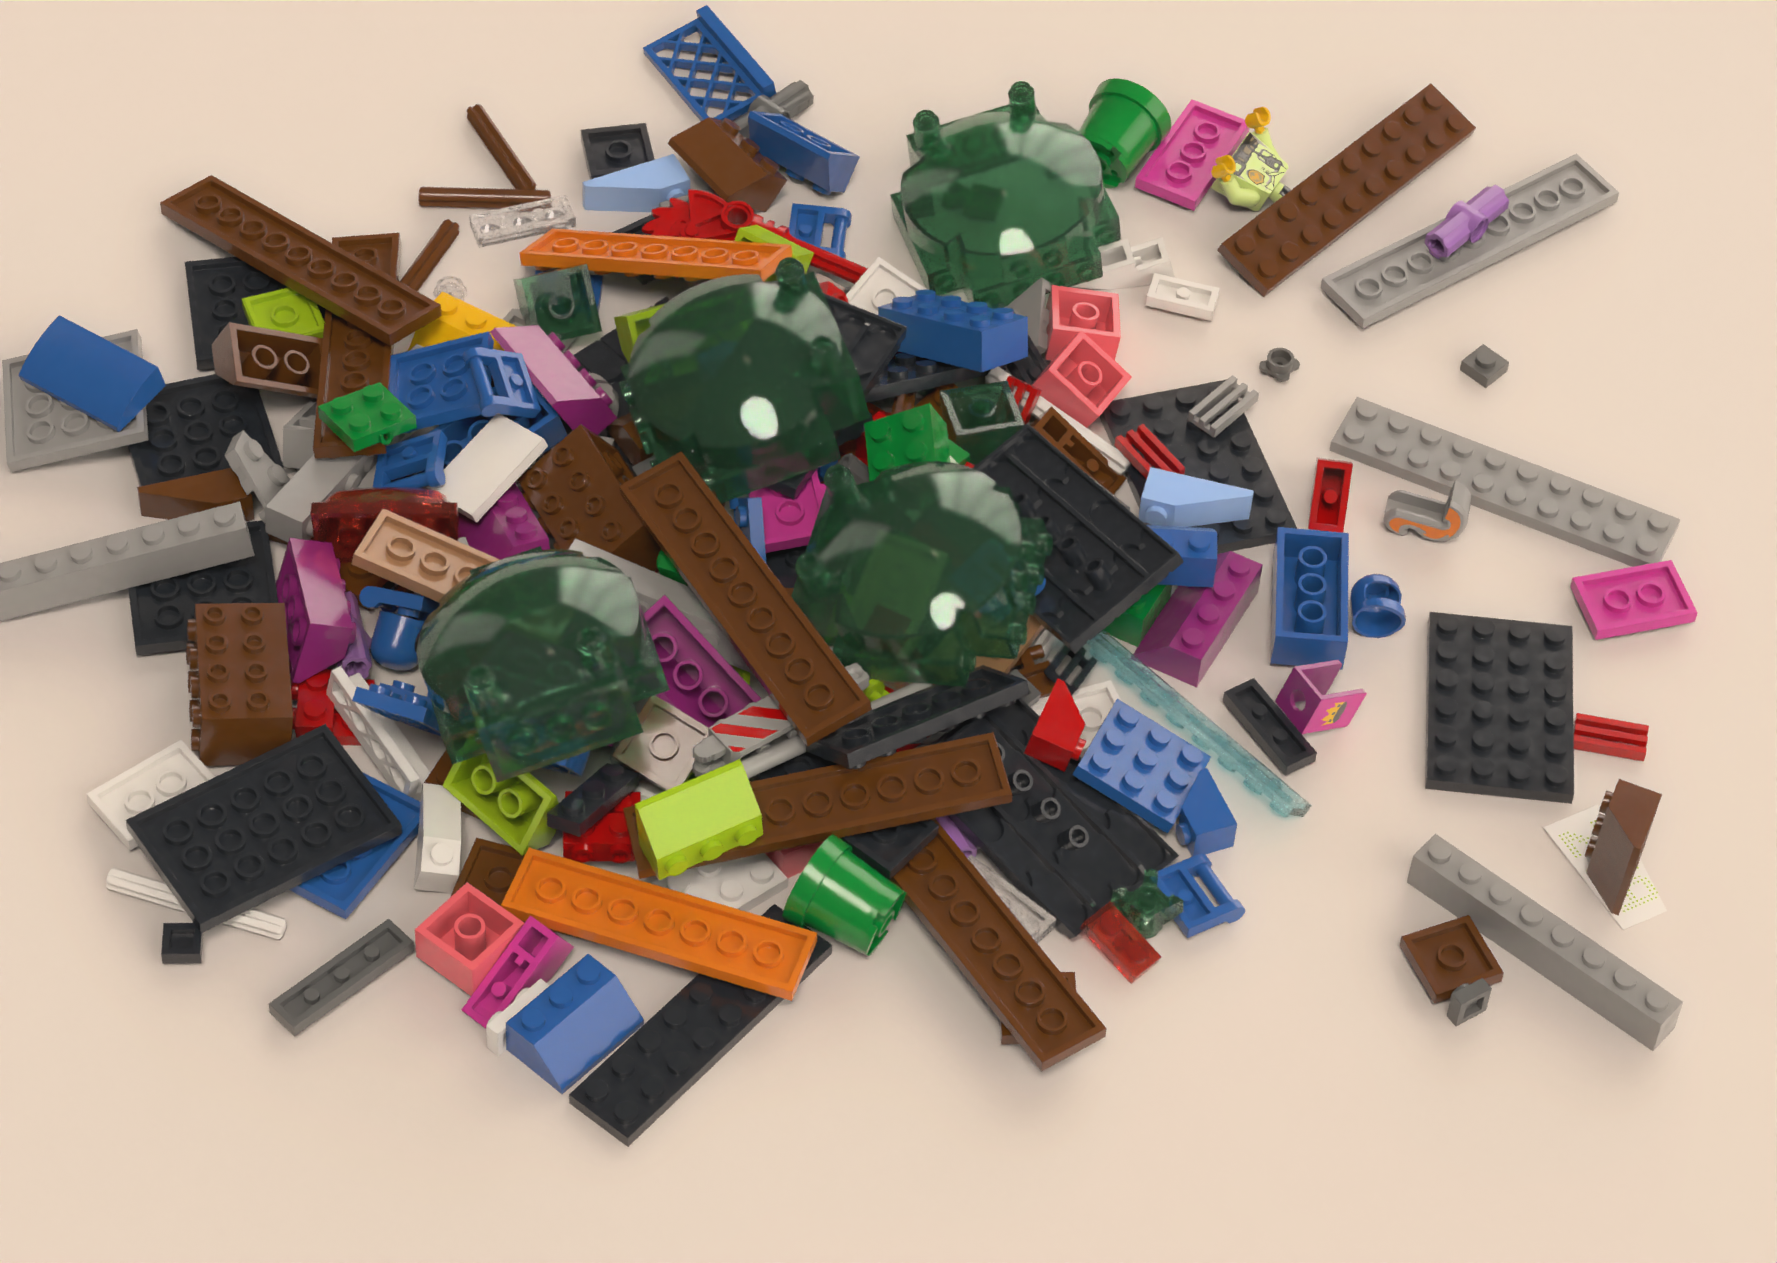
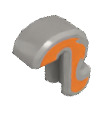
(1429, 516)

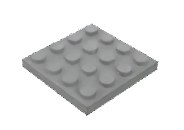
(49, 431)

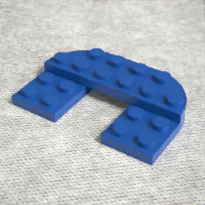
(416, 710)

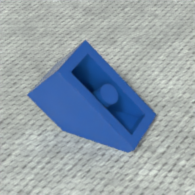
(1205, 818)

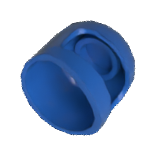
(1376, 606)
(395, 641)

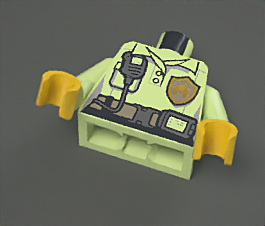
(1253, 169)

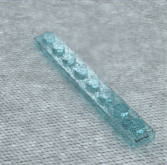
(1205, 731)

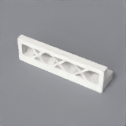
(378, 736)

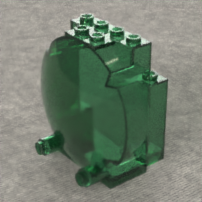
(1003, 202)
(744, 380)
(921, 571)
(538, 660)

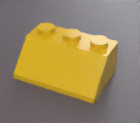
(456, 322)

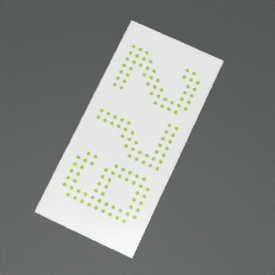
(1573, 837)

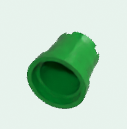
(1123, 127)
(844, 898)

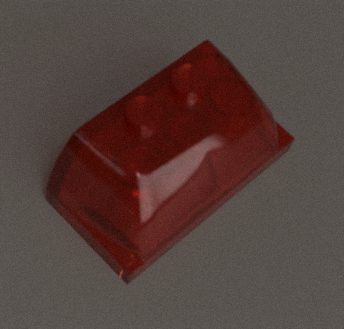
(351, 513)

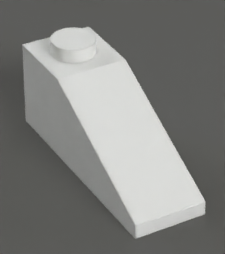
(438, 840)

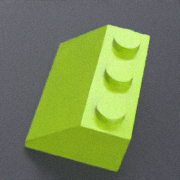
(509, 807)
(698, 820)

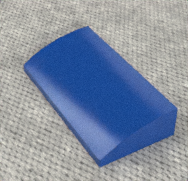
(91, 374)

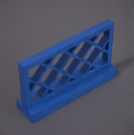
(731, 59)

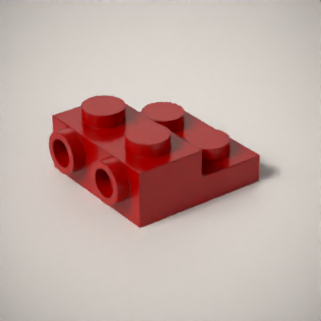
(317, 709)
(605, 839)

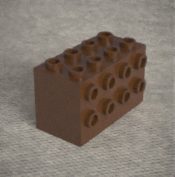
(581, 498)
(238, 681)

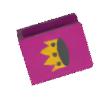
(1321, 709)

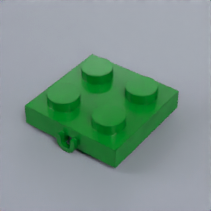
(366, 416)

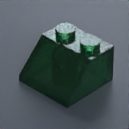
(559, 302)
(980, 417)

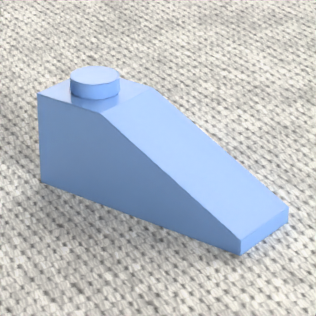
(637, 187)
(1191, 501)

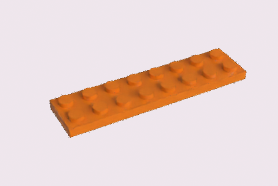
(653, 255)
(660, 923)

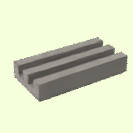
(1218, 402)

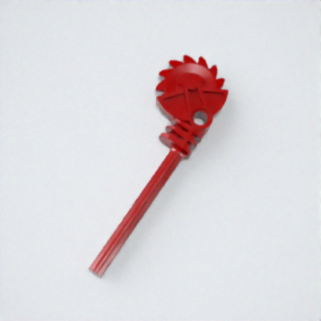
(713, 218)

